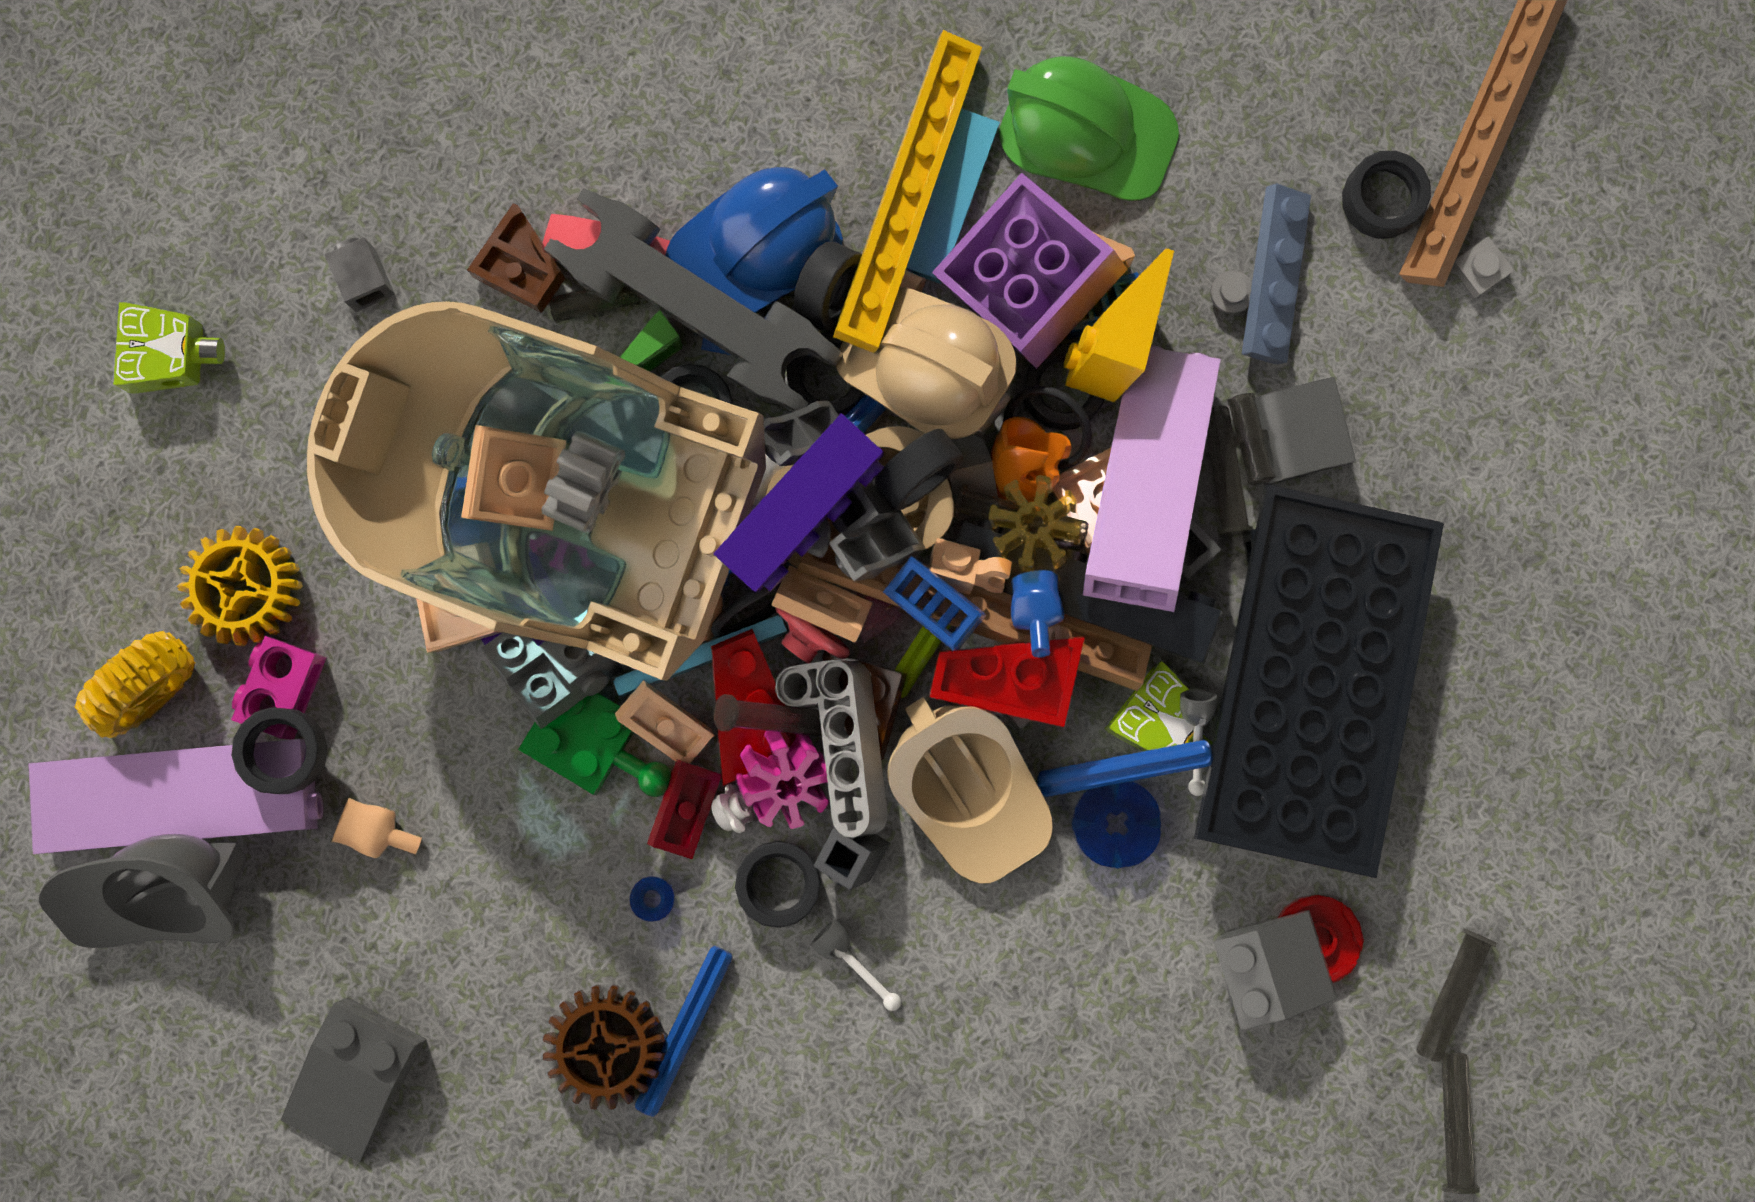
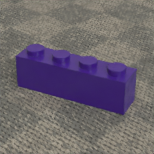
(799, 504)

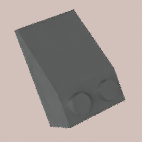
(351, 1077)

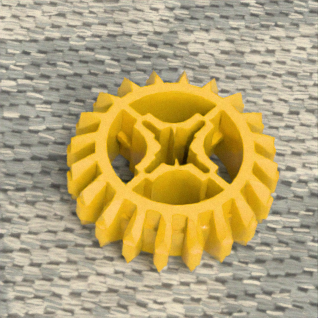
(236, 602)
(134, 684)

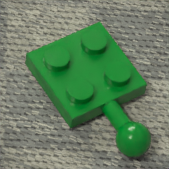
(587, 745)

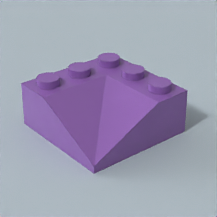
(1030, 269)

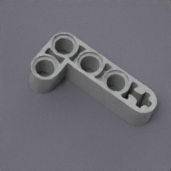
(838, 746)

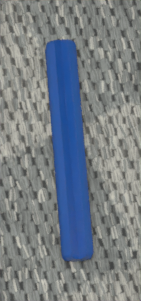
(1125, 768)
(685, 1029)

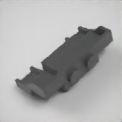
(870, 529)
(549, 676)

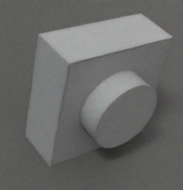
(1482, 267)

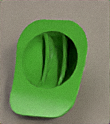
(1088, 128)

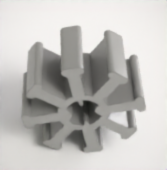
(583, 482)

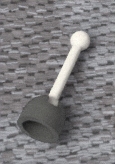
(1198, 709)
(834, 944)

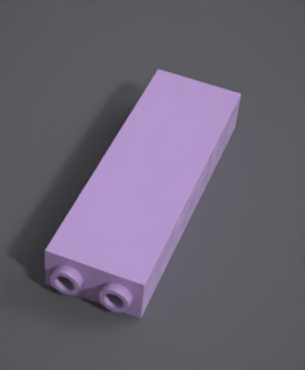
(1152, 481)
(164, 792)

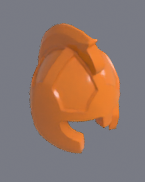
(1024, 452)

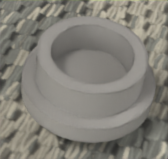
(1231, 292)

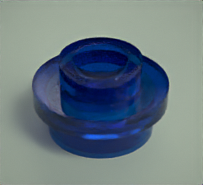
(638, 903)

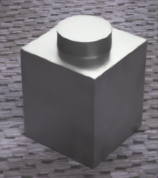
(359, 273)

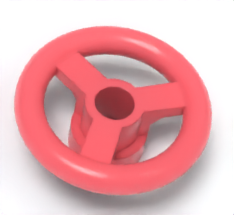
(806, 639)

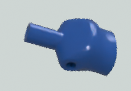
(1036, 607)

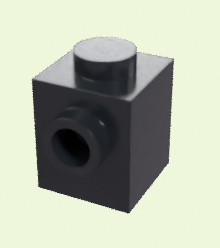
(849, 859)

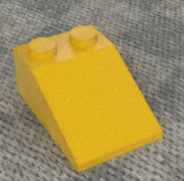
(1119, 343)

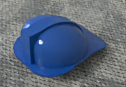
(759, 234)

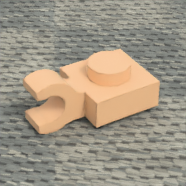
(962, 569)

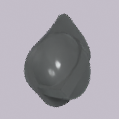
(147, 893)

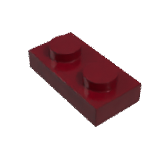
(684, 809)

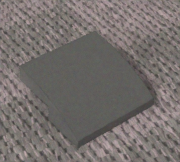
(1305, 429)

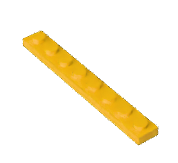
(907, 193)

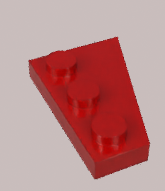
(745, 674)
(1011, 679)

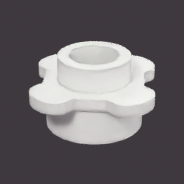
(731, 810)

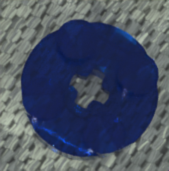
(1142, 824)

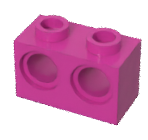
(287, 692)

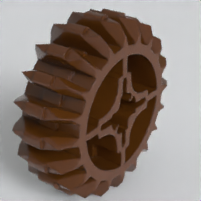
(606, 1069)

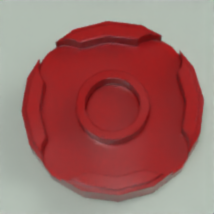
(1342, 927)

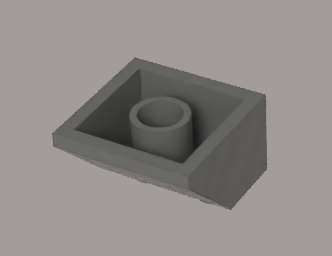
(1275, 969)

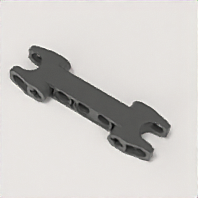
(627, 260)

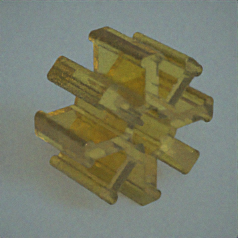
(1026, 513)

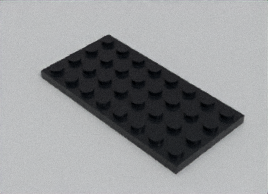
(1319, 681)

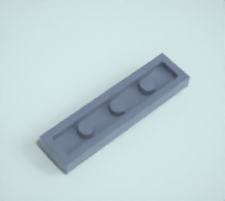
(1276, 274)

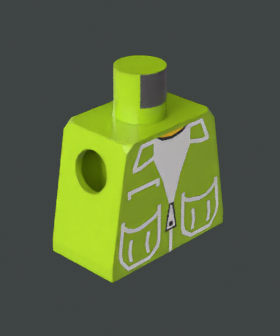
(160, 349)
(1153, 713)

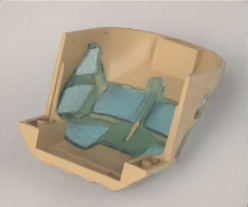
(395, 465)

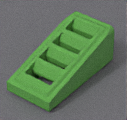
(653, 344)

